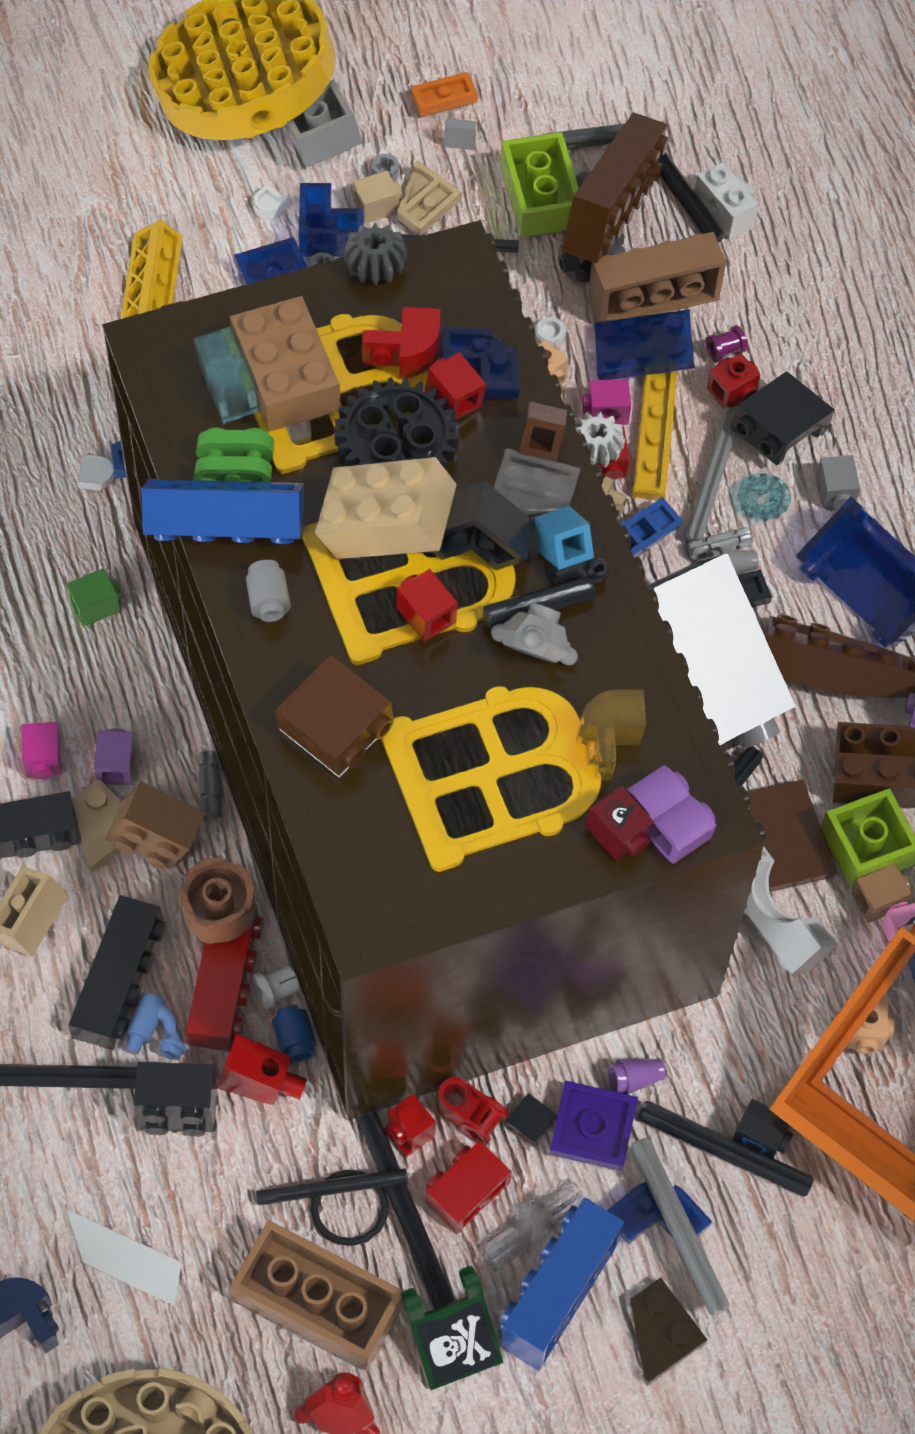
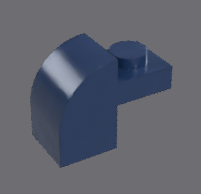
(23, 1302)

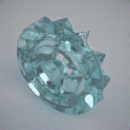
(756, 487)

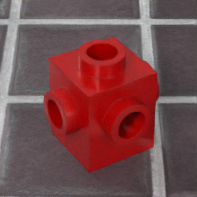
(733, 380)

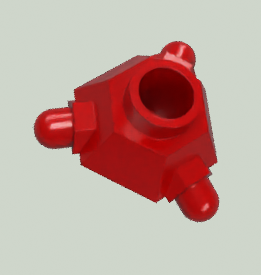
(339, 1407)

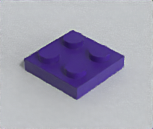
(593, 1125)

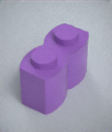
(678, 818)

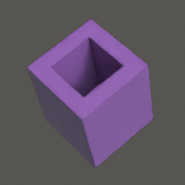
(115, 757)

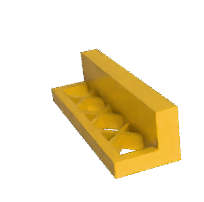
(159, 272)

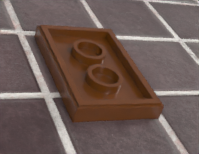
(791, 835)

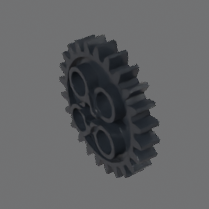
(428, 424)

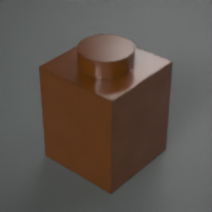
(543, 431)

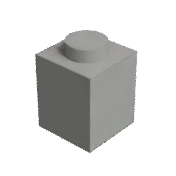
(837, 481)

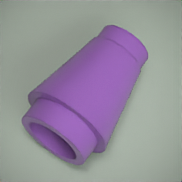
(634, 1074)

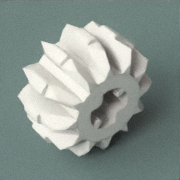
(602, 437)

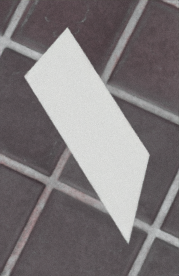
(126, 1259)

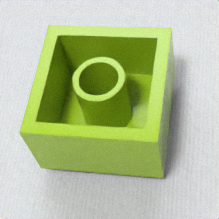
(869, 836)

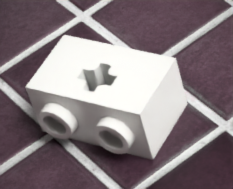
(726, 200)

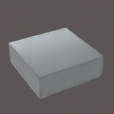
(460, 134)

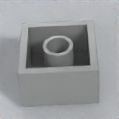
(324, 127)

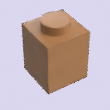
(880, 891)

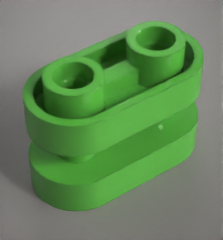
(234, 455)

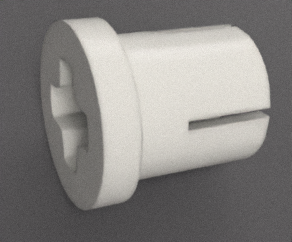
(275, 986)

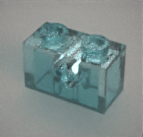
(226, 375)

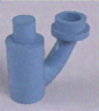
(144, 1021)

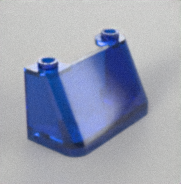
(865, 570)

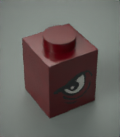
(620, 824)

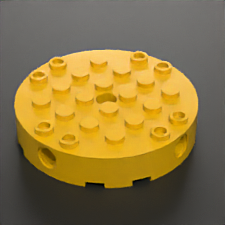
(242, 66)

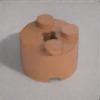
(221, 919)

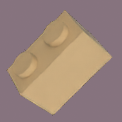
(29, 910)

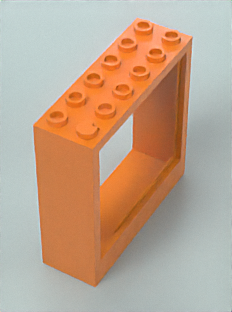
(833, 1121)

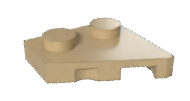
(426, 199)
(94, 814)

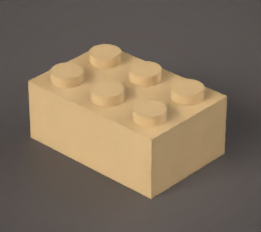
(386, 508)

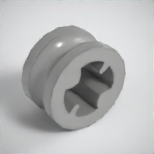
(388, 161)

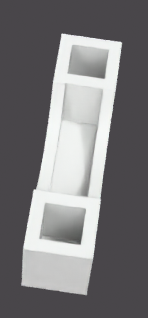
(796, 942)

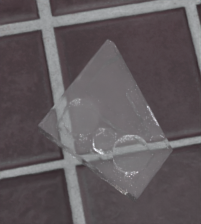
(536, 482)

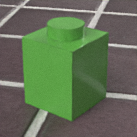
(94, 597)

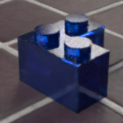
(321, 225)

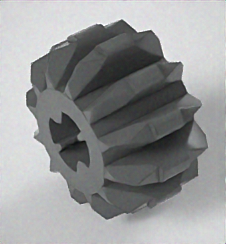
(375, 253)

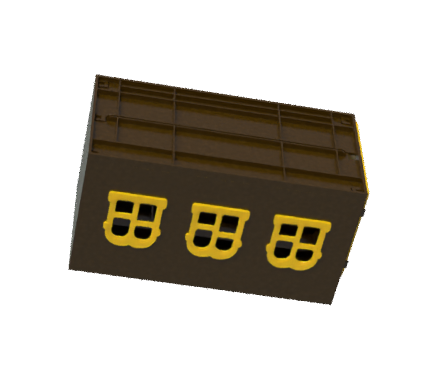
(405, 941)

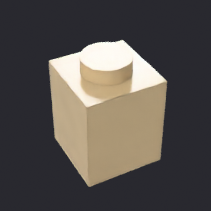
(377, 196)

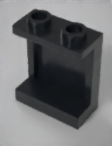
(781, 417)

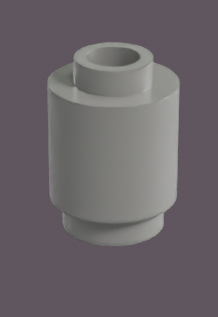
(267, 590)

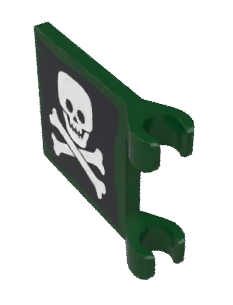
(456, 1336)

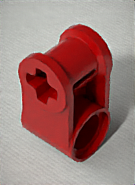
(472, 1111)

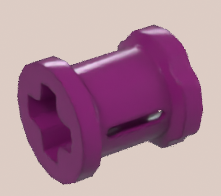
(726, 343)

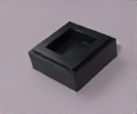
(755, 588)
(530, 1119)

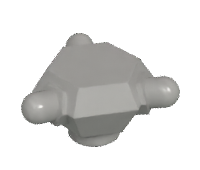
(537, 635)

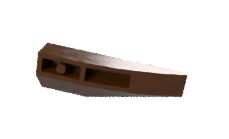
(837, 662)
(874, 760)

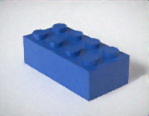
(561, 1283)

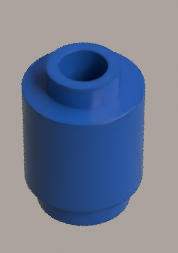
(294, 1033)

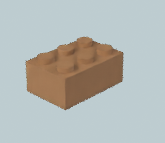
(286, 363)

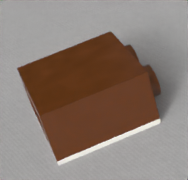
(335, 716)

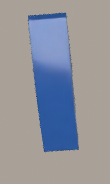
(651, 526)

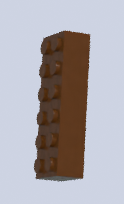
(615, 188)

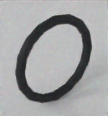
(356, 1240)

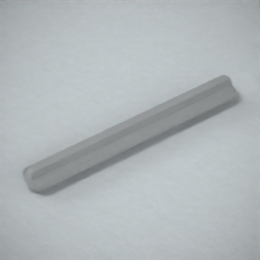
(711, 478)
(680, 1227)

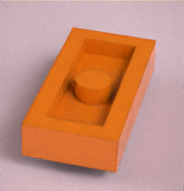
(444, 94)

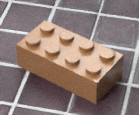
(657, 278)
(317, 1295)

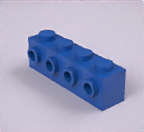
(223, 510)

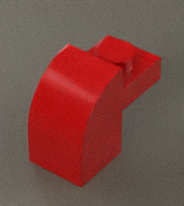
(411, 349)

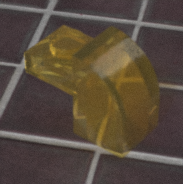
(608, 721)

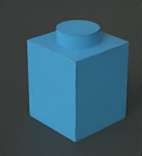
(564, 537)

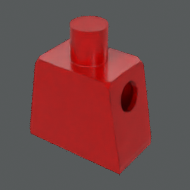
(259, 1072)

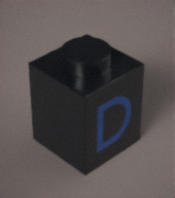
(763, 1130)

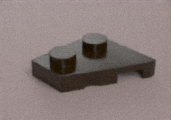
(662, 1330)

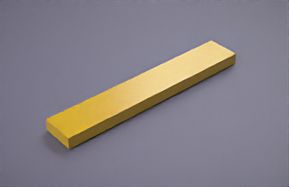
(654, 436)

